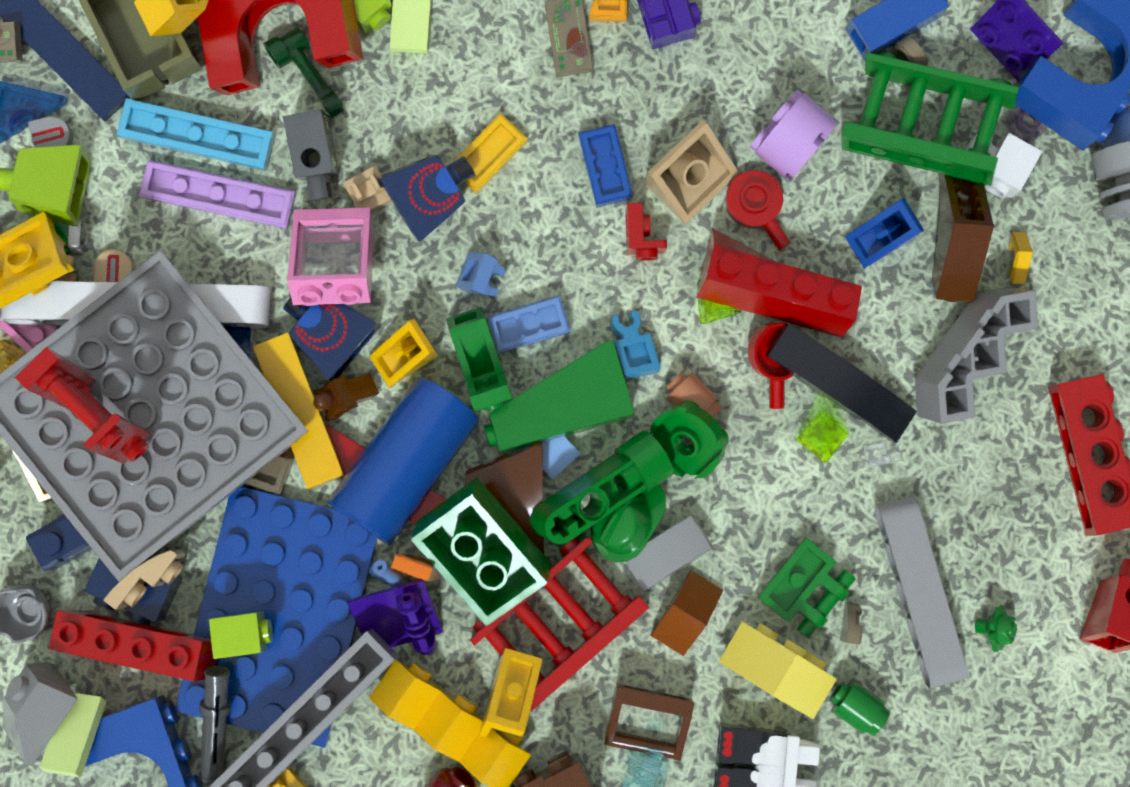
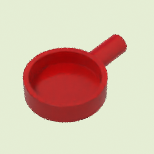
(755, 202)
(764, 366)

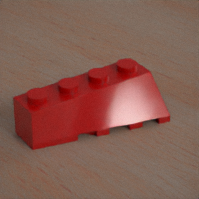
(762, 286)

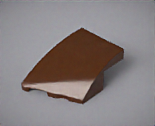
(516, 485)

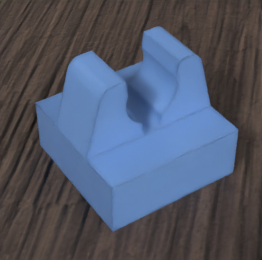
(477, 274)

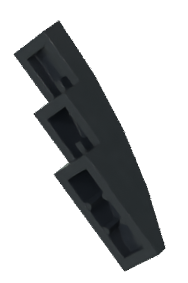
(840, 382)

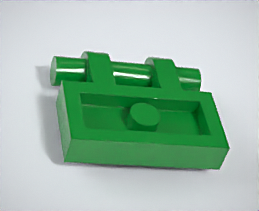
(796, 582)

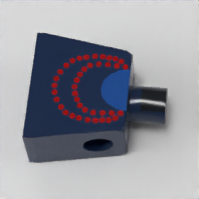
(427, 192)
(330, 334)

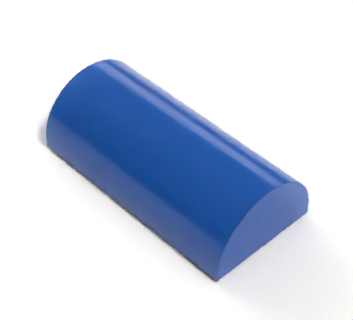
(404, 460)

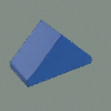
(884, 233)

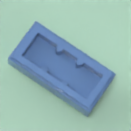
(528, 324)

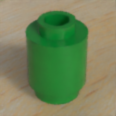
(859, 707)

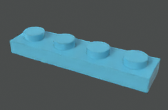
(195, 134)

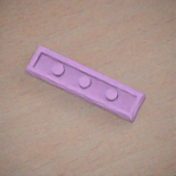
(217, 194)

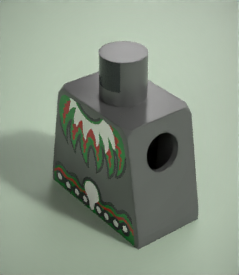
(309, 134)

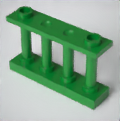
(939, 153)

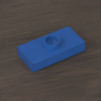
(605, 165)

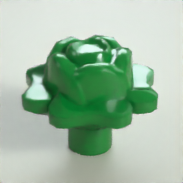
(998, 628)

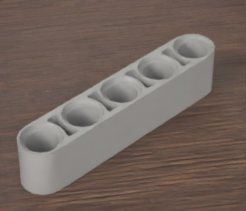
(921, 592)

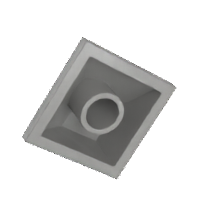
(35, 708)

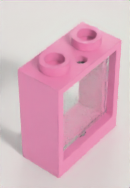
(331, 256)

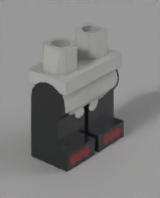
(770, 751)

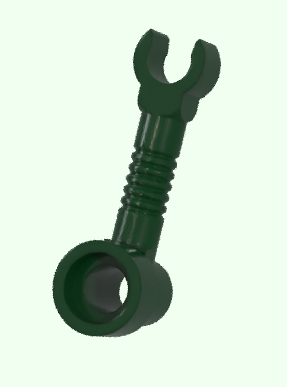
(291, 49)

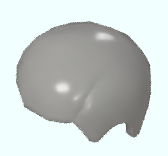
(23, 613)

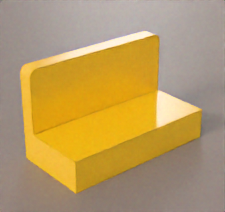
(511, 693)

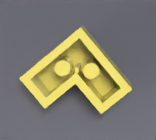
(779, 669)

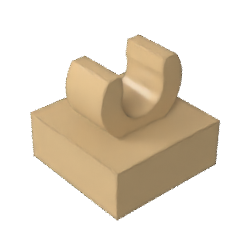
(367, 190)

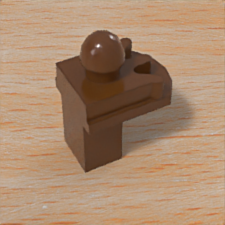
(344, 395)

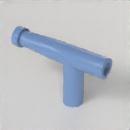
(383, 572)

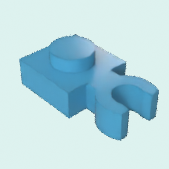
(634, 351)

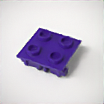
(1015, 35)
(399, 616)

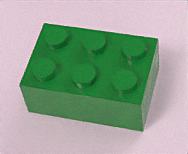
(481, 551)

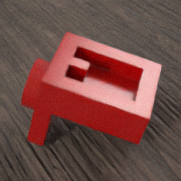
(636, 229)

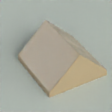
(691, 173)

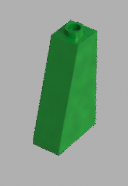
(570, 401)

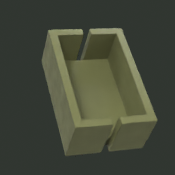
(135, 57)

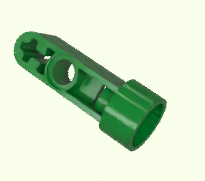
(636, 467)

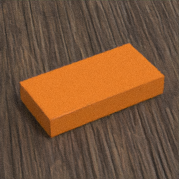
(415, 567)

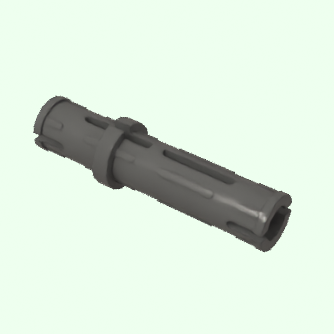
(214, 710)

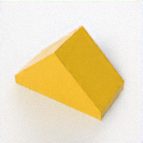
(403, 353)

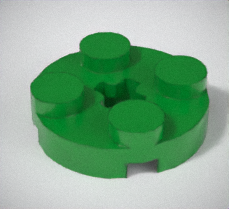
(701, 428)

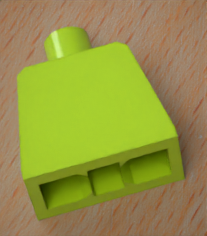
(48, 181)

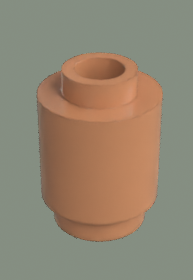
(692, 389)

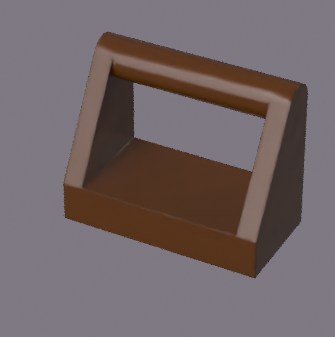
(654, 701)

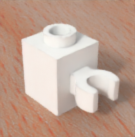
(1013, 167)

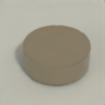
(909, 50)

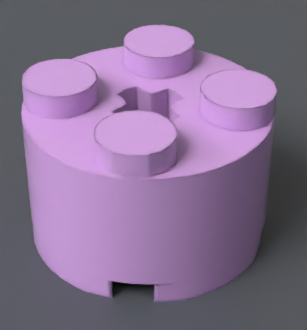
(794, 134)

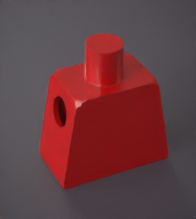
(1110, 613)

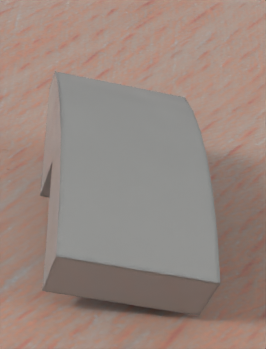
(669, 553)

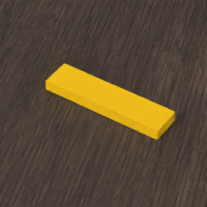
(286, 374)

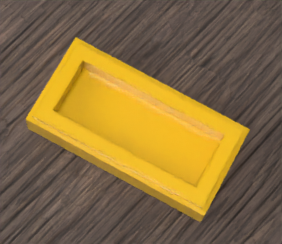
(492, 151)

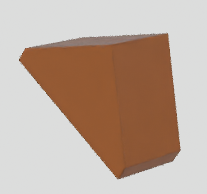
(687, 613)

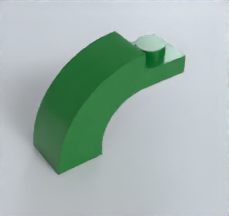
(479, 360)

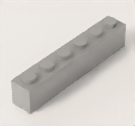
(310, 714)

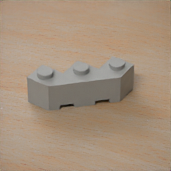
(972, 351)

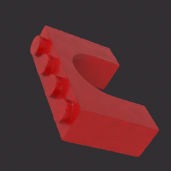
(230, 29)

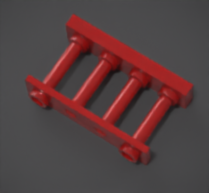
(69, 387)
(594, 633)

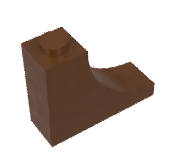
(962, 239)

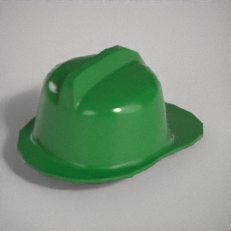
(629, 527)

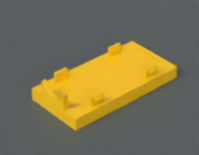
(30, 258)

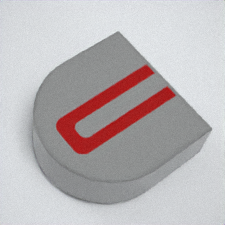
(50, 132)

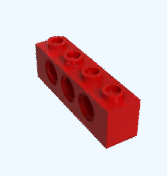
(1078, 440)
(132, 644)

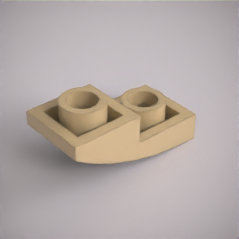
(155, 572)

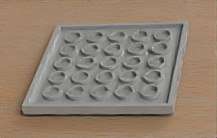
(178, 376)

